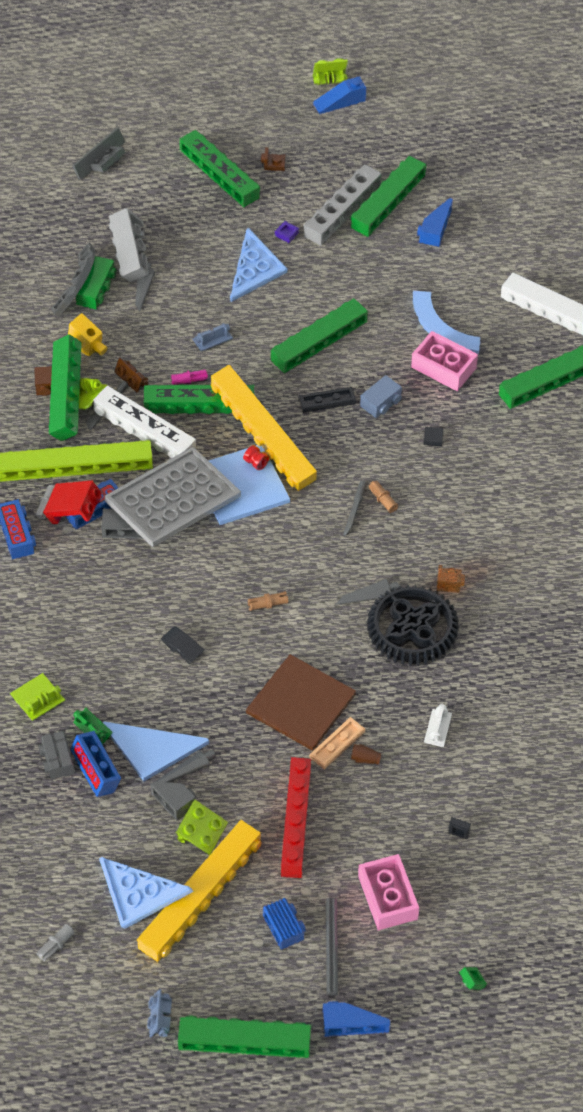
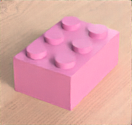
(444, 360)
(388, 892)

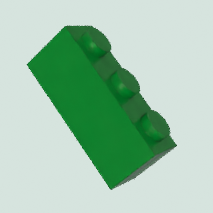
(96, 283)

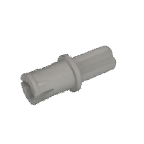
(43, 502)
(55, 942)

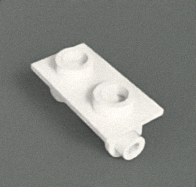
(438, 726)

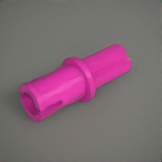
(188, 377)

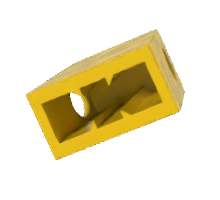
(88, 334)

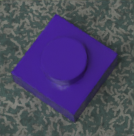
(287, 232)

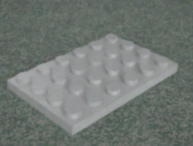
(172, 496)

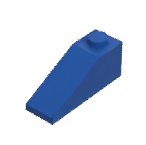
(343, 95)
(434, 224)
(350, 1020)

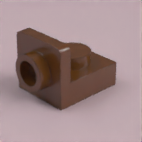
(273, 162)

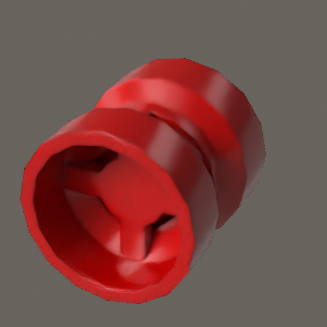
(257, 458)

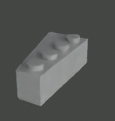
(129, 244)

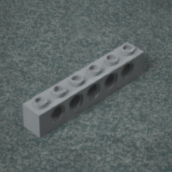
(342, 204)

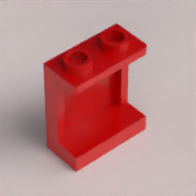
(72, 499)

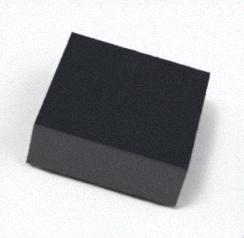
(433, 436)
(459, 828)

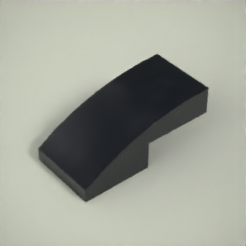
(183, 644)

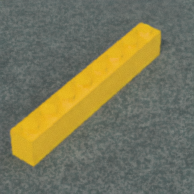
(263, 428)
(206, 883)

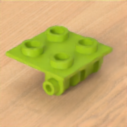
(329, 68)
(88, 391)
(37, 696)
(201, 827)

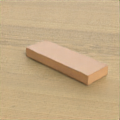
(337, 743)

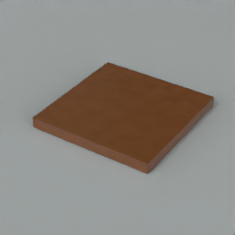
(301, 702)

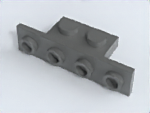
(101, 155)

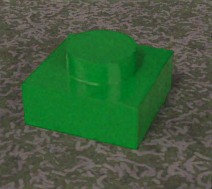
(472, 978)

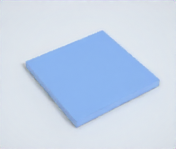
(258, 489)

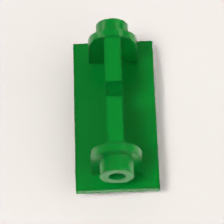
(88, 722)

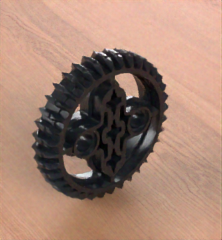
(412, 625)

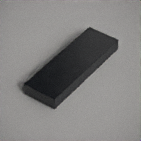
(327, 399)

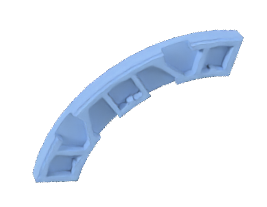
(431, 322)

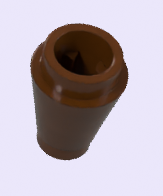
(365, 755)

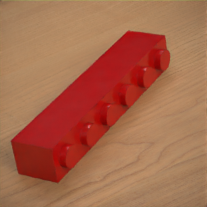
(296, 818)

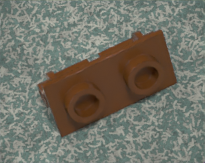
(129, 374)

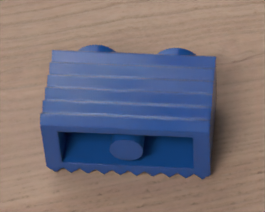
(283, 923)

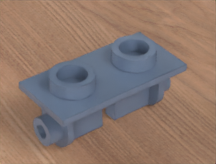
(212, 338)
(157, 1022)

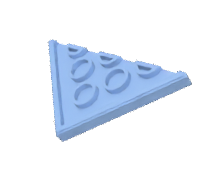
(255, 266)
(153, 750)
(138, 892)

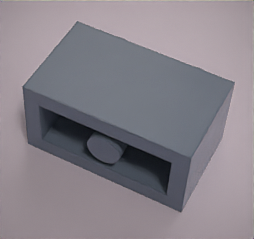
(381, 396)

